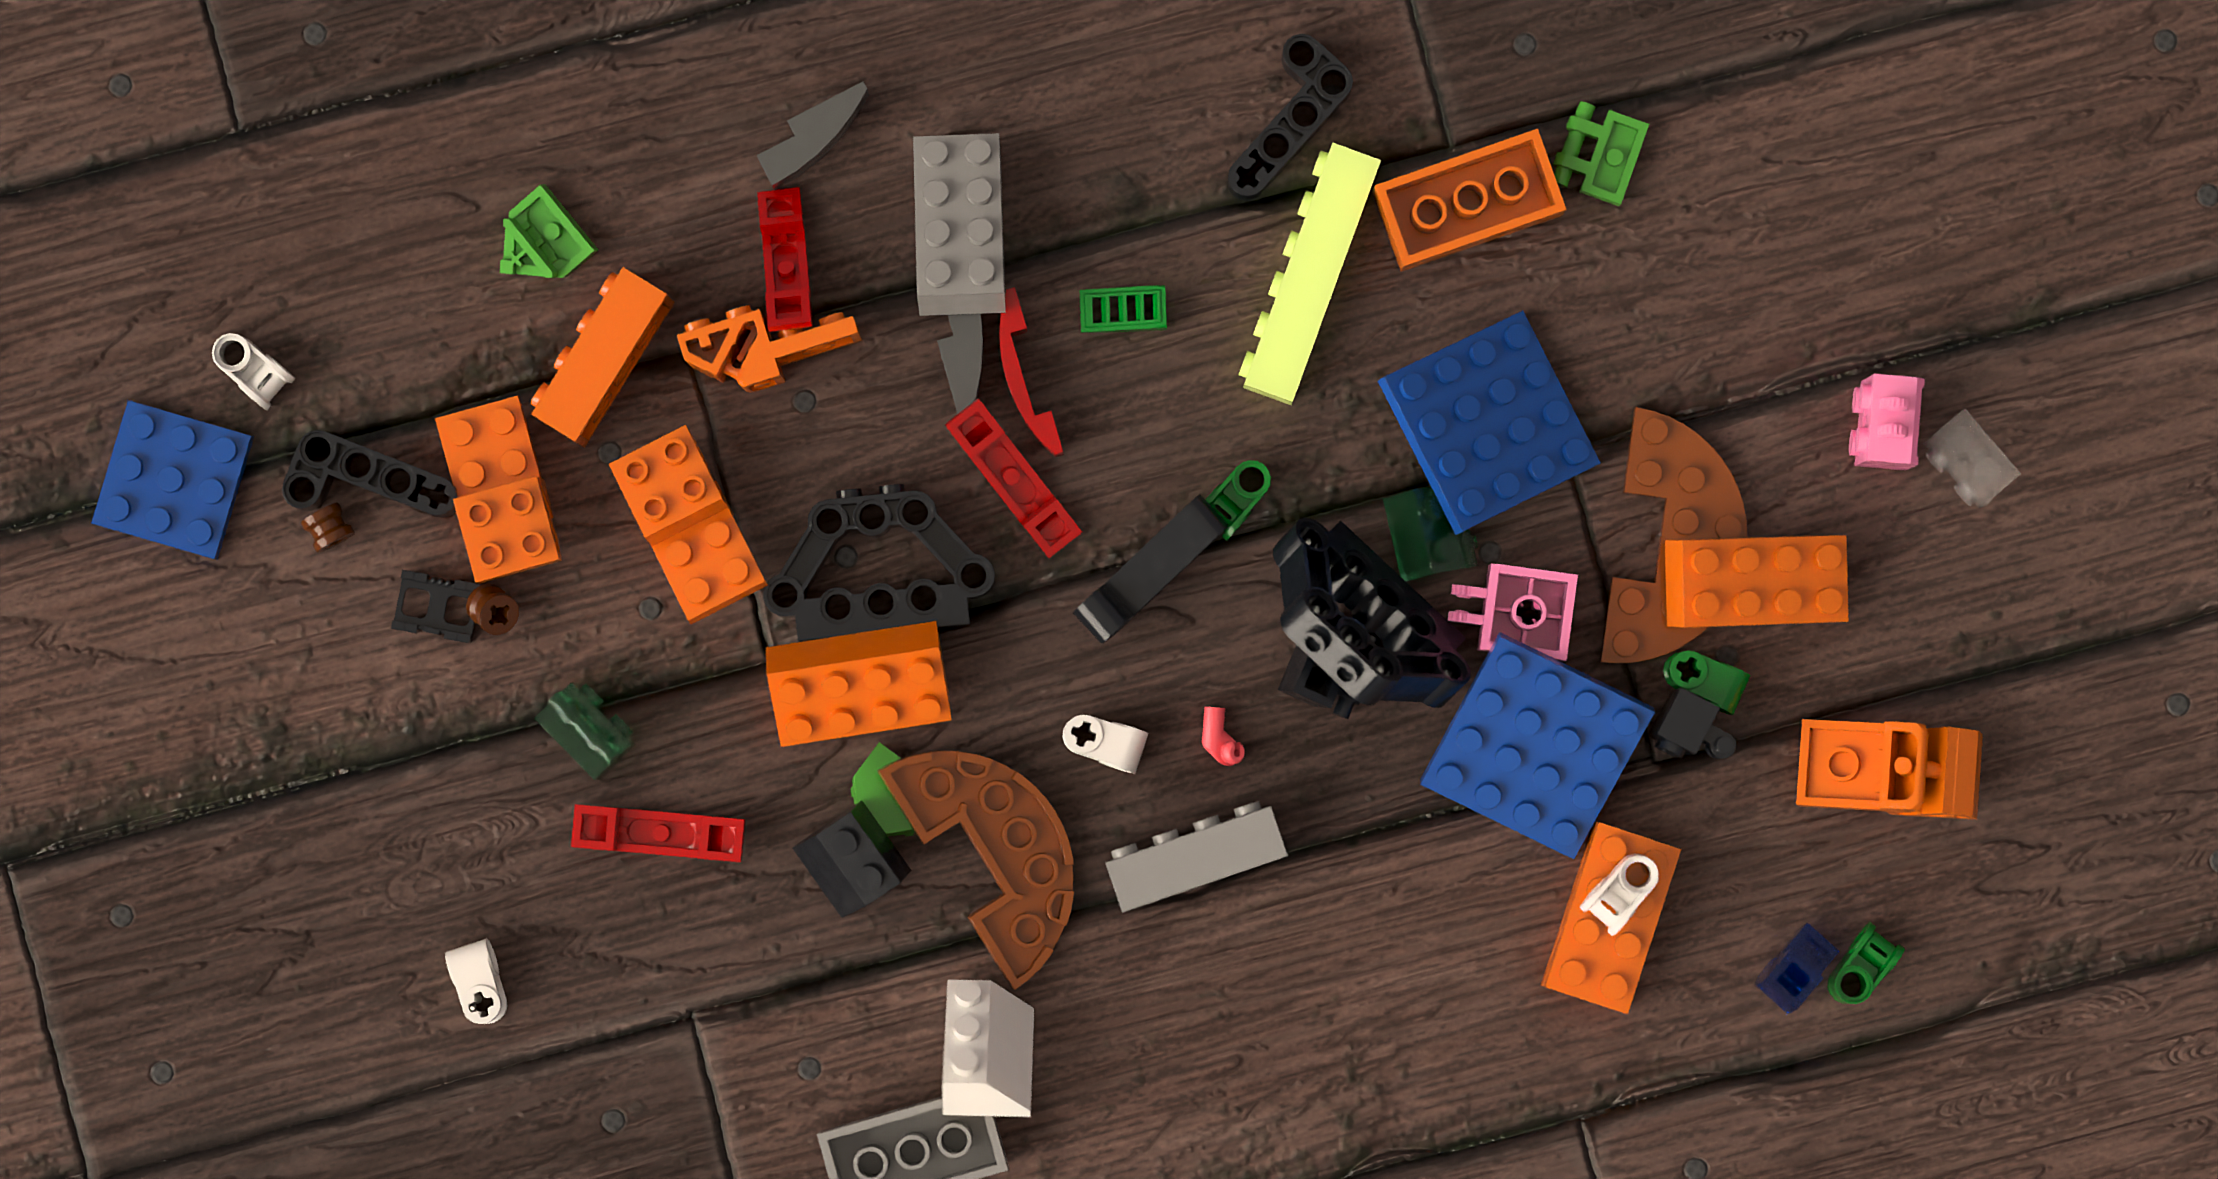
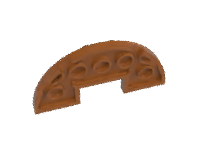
(1700, 503)
(1014, 836)

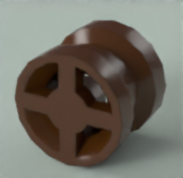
(327, 527)
(483, 604)

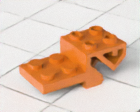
(716, 345)
(499, 490)
(688, 524)
(1890, 768)

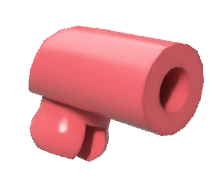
(1219, 742)

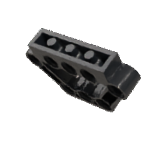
(816, 546)
(1418, 641)

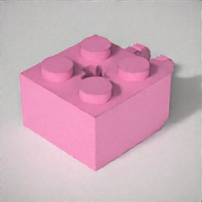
(1887, 422)
(1505, 589)

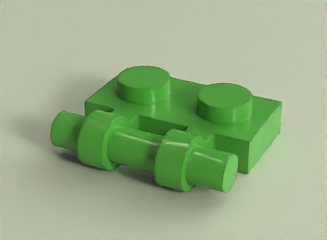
(1612, 157)

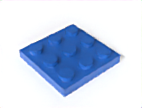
(172, 480)

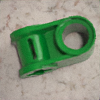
(1235, 500)
(1711, 681)
(1865, 964)

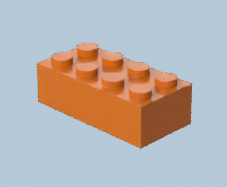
(1469, 200)
(602, 356)
(1756, 580)
(858, 683)
(1585, 956)

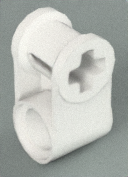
(253, 370)
(1113, 742)
(1619, 893)
(477, 973)

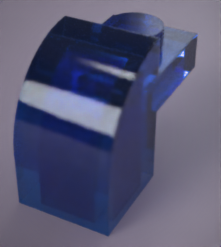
(1796, 969)

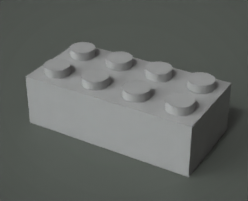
(959, 224)
(1195, 858)
(914, 1145)

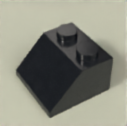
(852, 860)

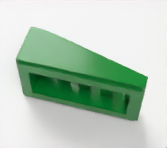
(1159, 320)

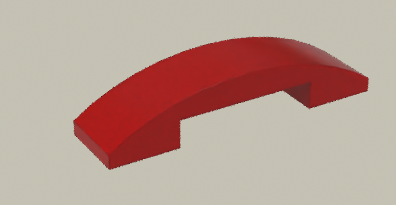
(785, 259)
(1041, 425)
(1013, 478)
(658, 833)

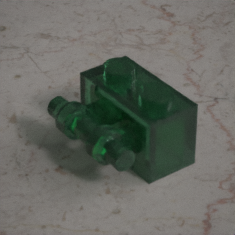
(1424, 536)
(585, 729)

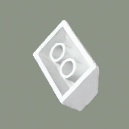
(987, 1051)

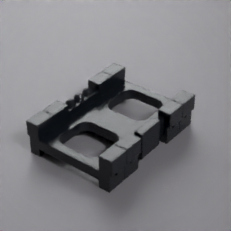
(434, 621)

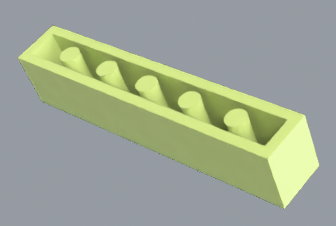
(1311, 273)

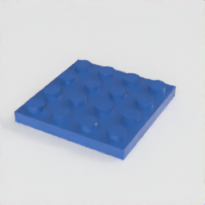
(1489, 422)
(1537, 745)

